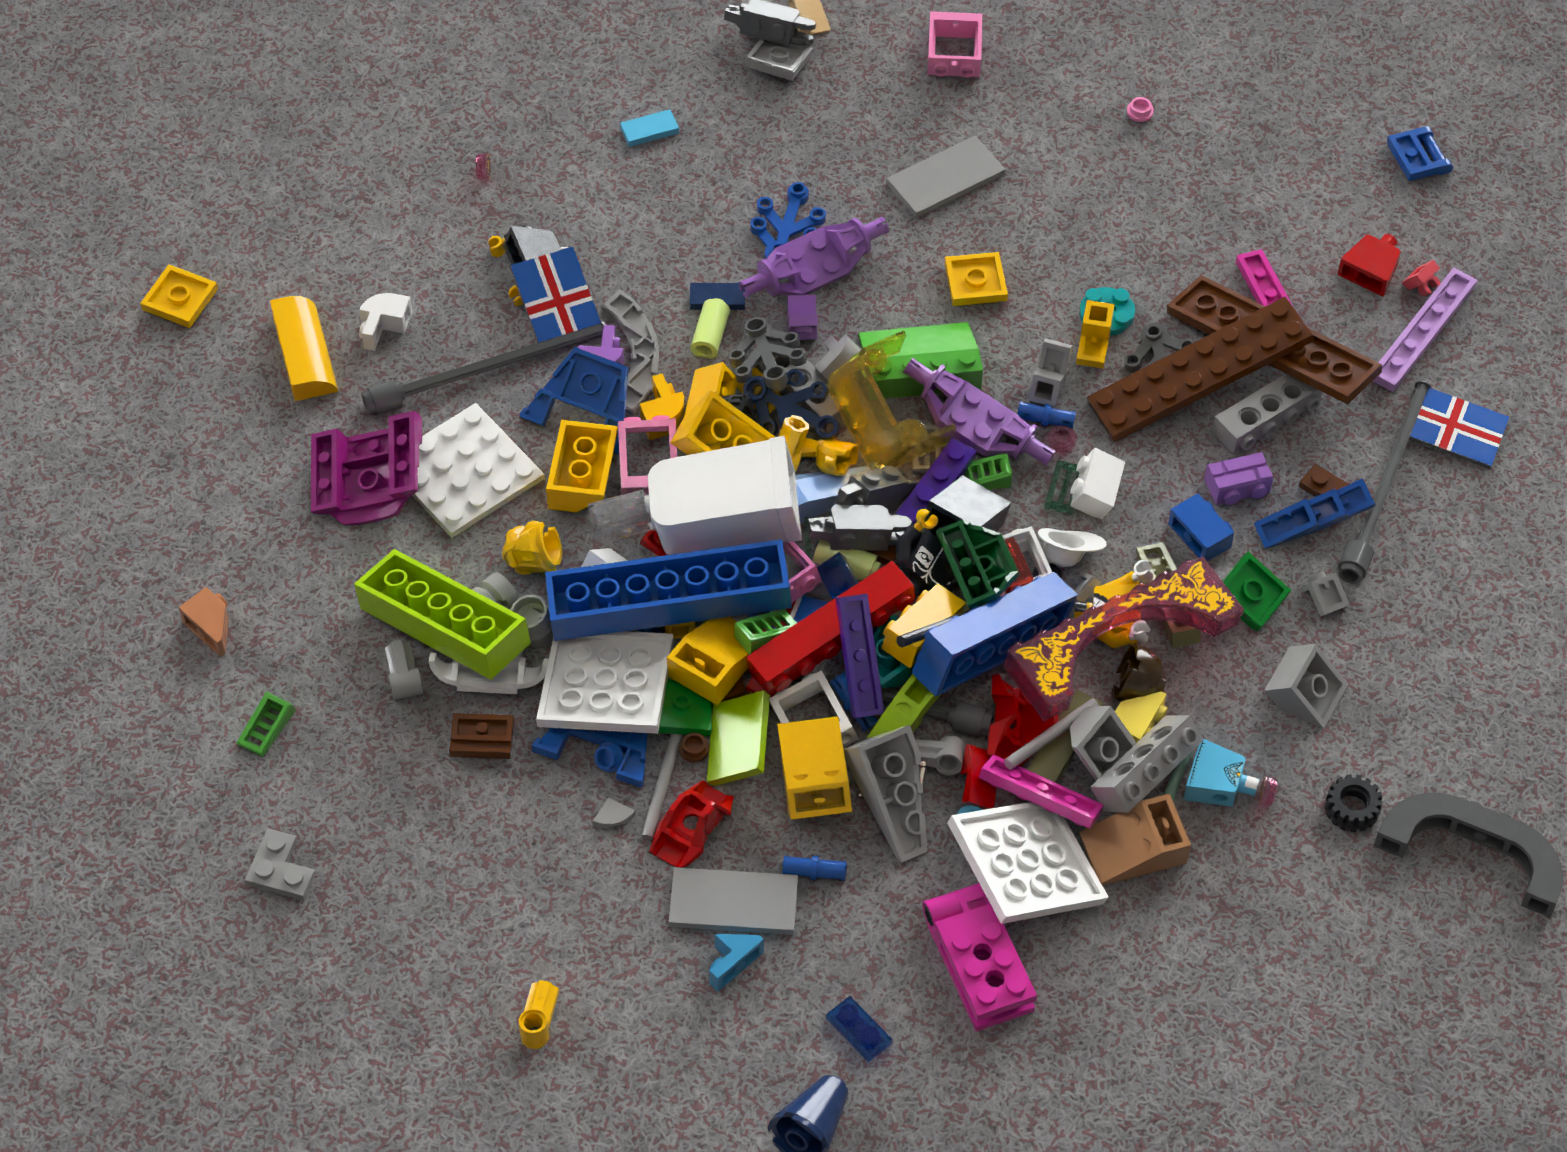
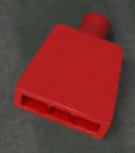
(1371, 263)

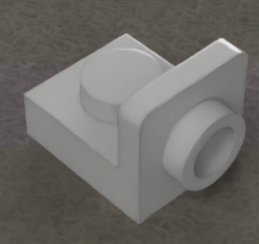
(1326, 592)

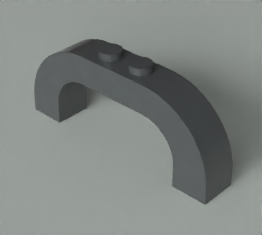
(1484, 827)

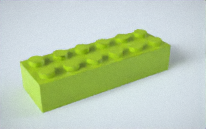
(442, 614)

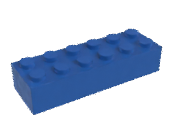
(983, 636)

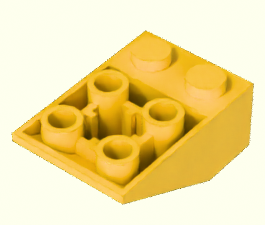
(709, 659)
(814, 768)

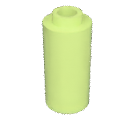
(710, 328)
(860, 561)

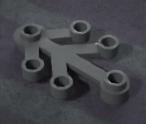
(758, 332)
(1156, 343)

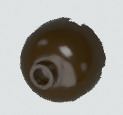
(1140, 674)

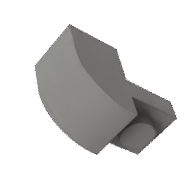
(838, 354)
(1051, 373)

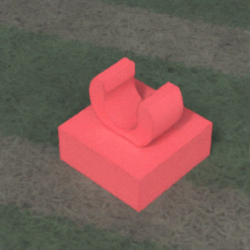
(1422, 276)

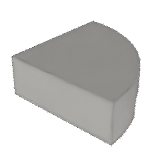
(1085, 586)
(613, 814)

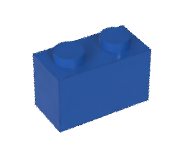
(1201, 527)

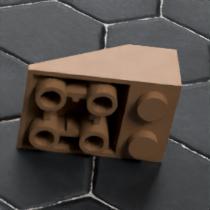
(1137, 841)

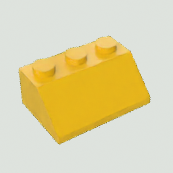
(716, 426)
(580, 465)

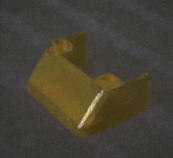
(868, 415)

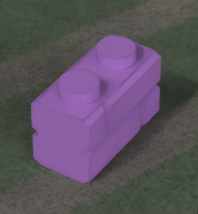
(1239, 479)

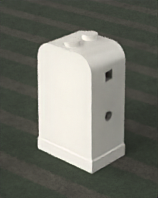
(725, 497)

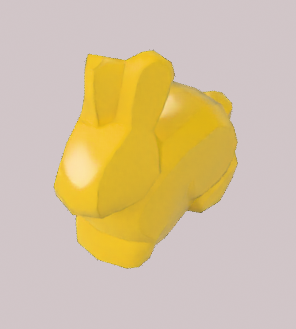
(831, 454)

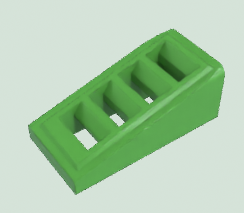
(991, 464)
(745, 629)
(268, 701)

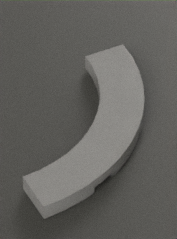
(642, 345)

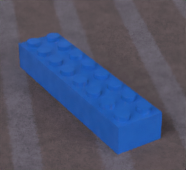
(668, 590)

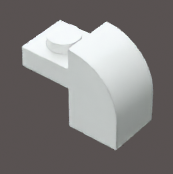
(382, 313)

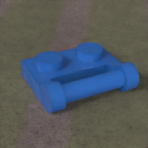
(1412, 156)

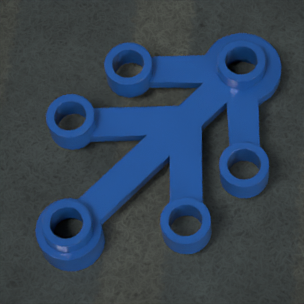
(786, 227)

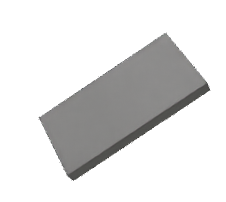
(945, 176)
(733, 901)

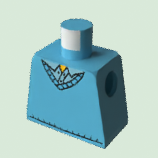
(1217, 776)

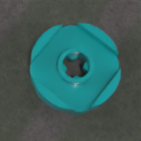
(1123, 309)

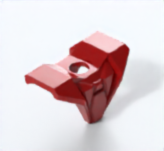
(1013, 708)
(681, 845)

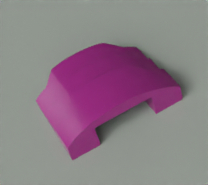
(366, 474)

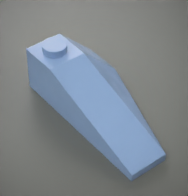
(819, 490)

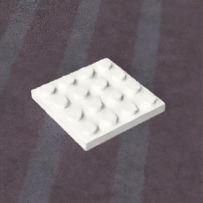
(470, 470)
(606, 682)
(1027, 861)

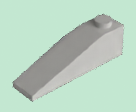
(890, 782)

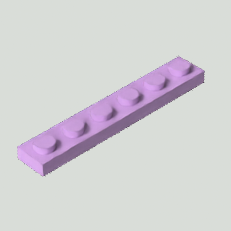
(1424, 328)

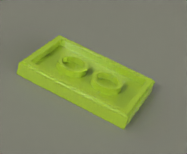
(738, 738)

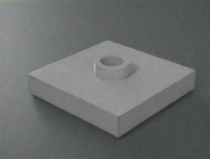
(778, 58)

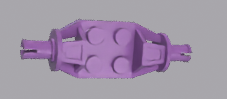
(814, 259)
(977, 417)

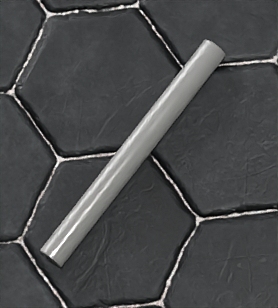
(1046, 737)
(661, 787)

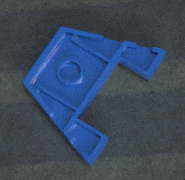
(585, 383)
(632, 744)

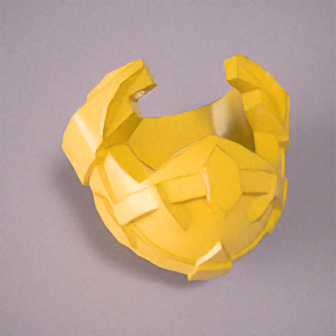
(530, 550)

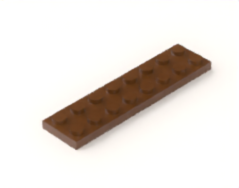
(1320, 364)
(1200, 369)

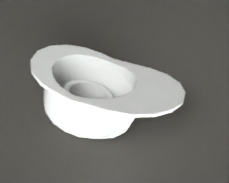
(1068, 547)

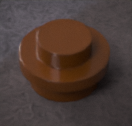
(694, 747)

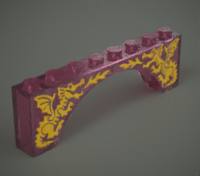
(1184, 596)

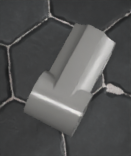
(403, 675)
(943, 755)

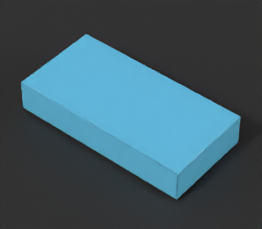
(649, 128)

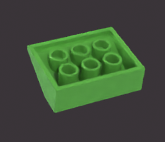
(931, 346)

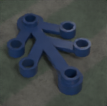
(787, 404)

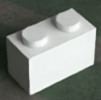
(1097, 483)

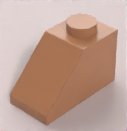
(207, 618)

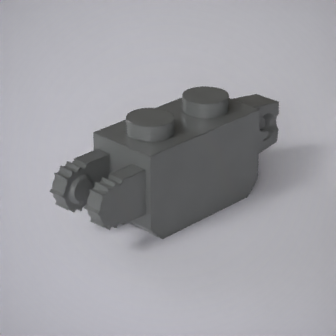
(771, 22)
(877, 487)
(858, 527)

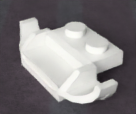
(507, 681)

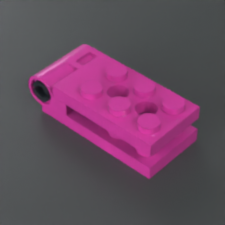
(979, 957)

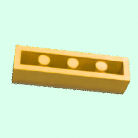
(303, 347)

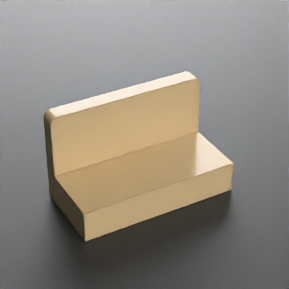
(812, 10)

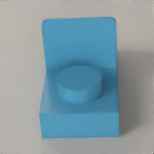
(738, 954)

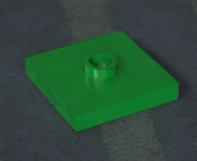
(1255, 590)
(684, 711)

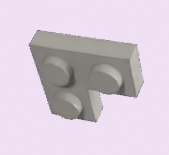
(273, 872)

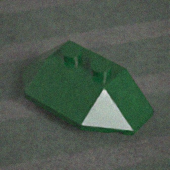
(978, 561)

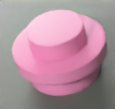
(1140, 109)

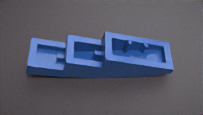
(1314, 514)

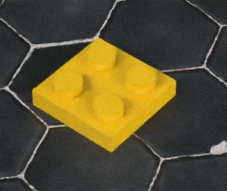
(976, 279)
(179, 296)

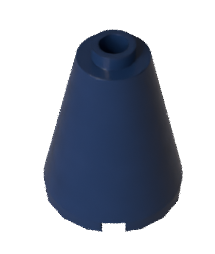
(811, 1117)

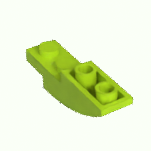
(905, 708)

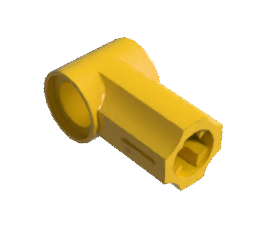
(795, 432)
(538, 1013)

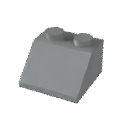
(1306, 685)
(1100, 739)

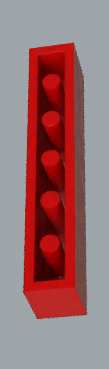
(818, 635)

